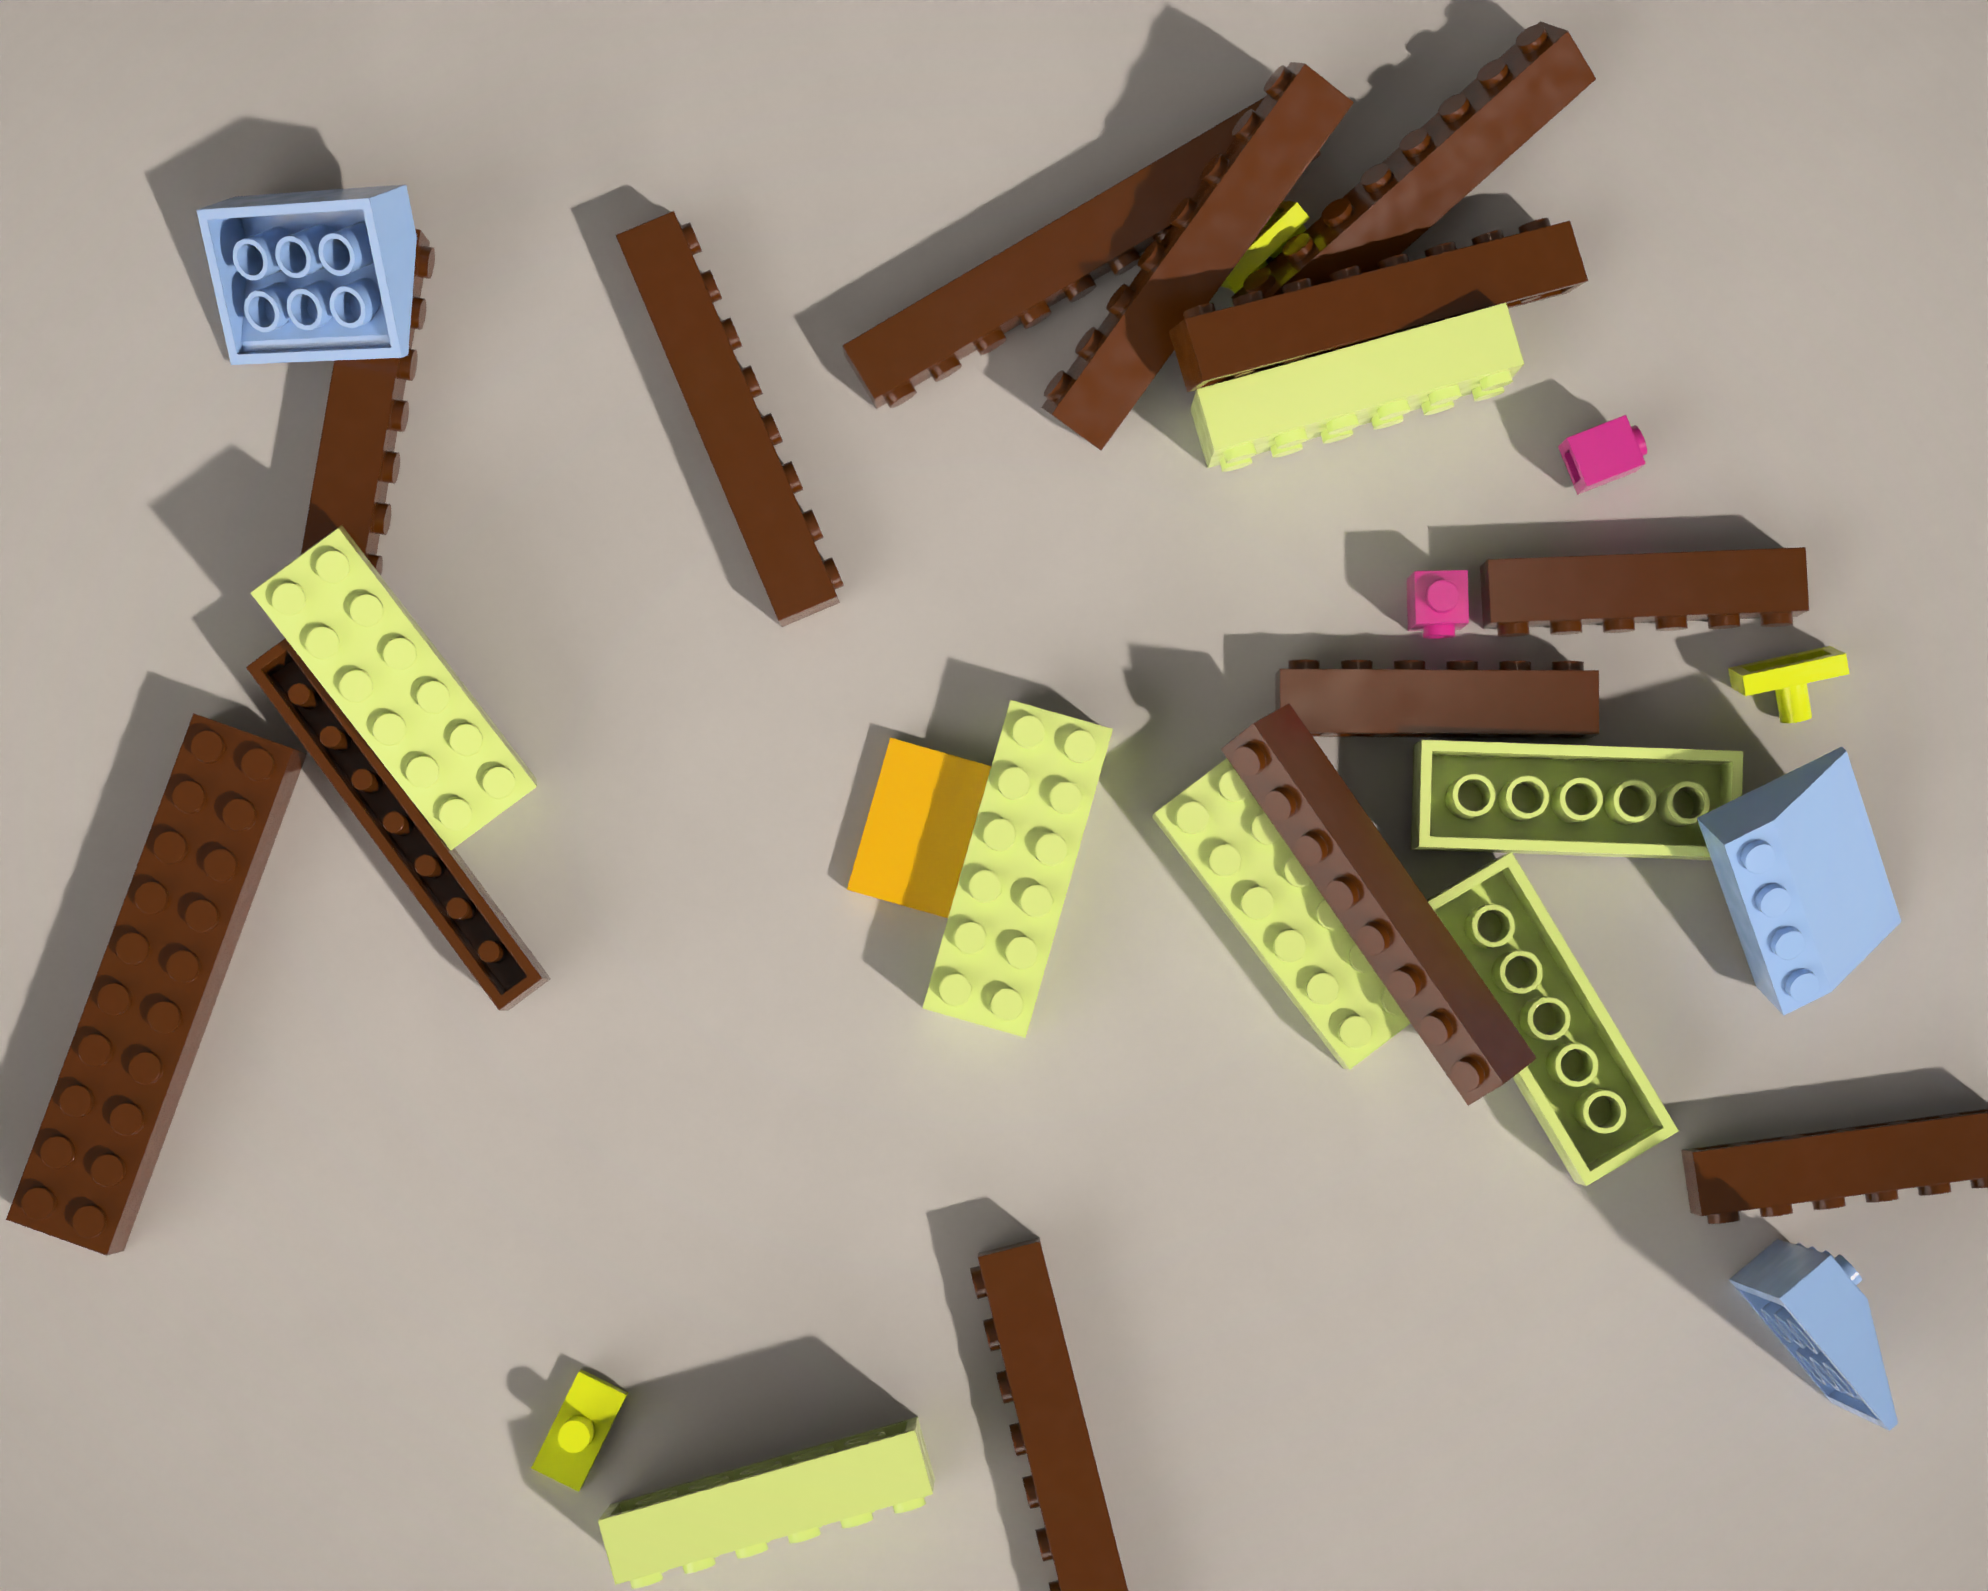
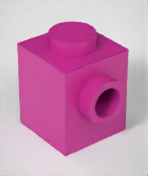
(1603, 453)
(1437, 602)

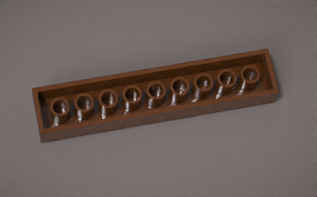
(156, 986)

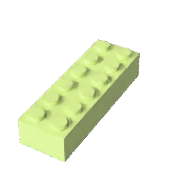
(1356, 386)
(395, 687)
(1568, 798)
(1017, 868)
(1281, 913)
(1584, 1076)
(767, 1501)

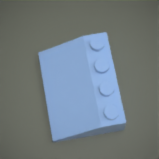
(313, 273)
(1802, 879)
(1823, 1324)

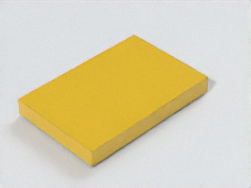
(919, 828)

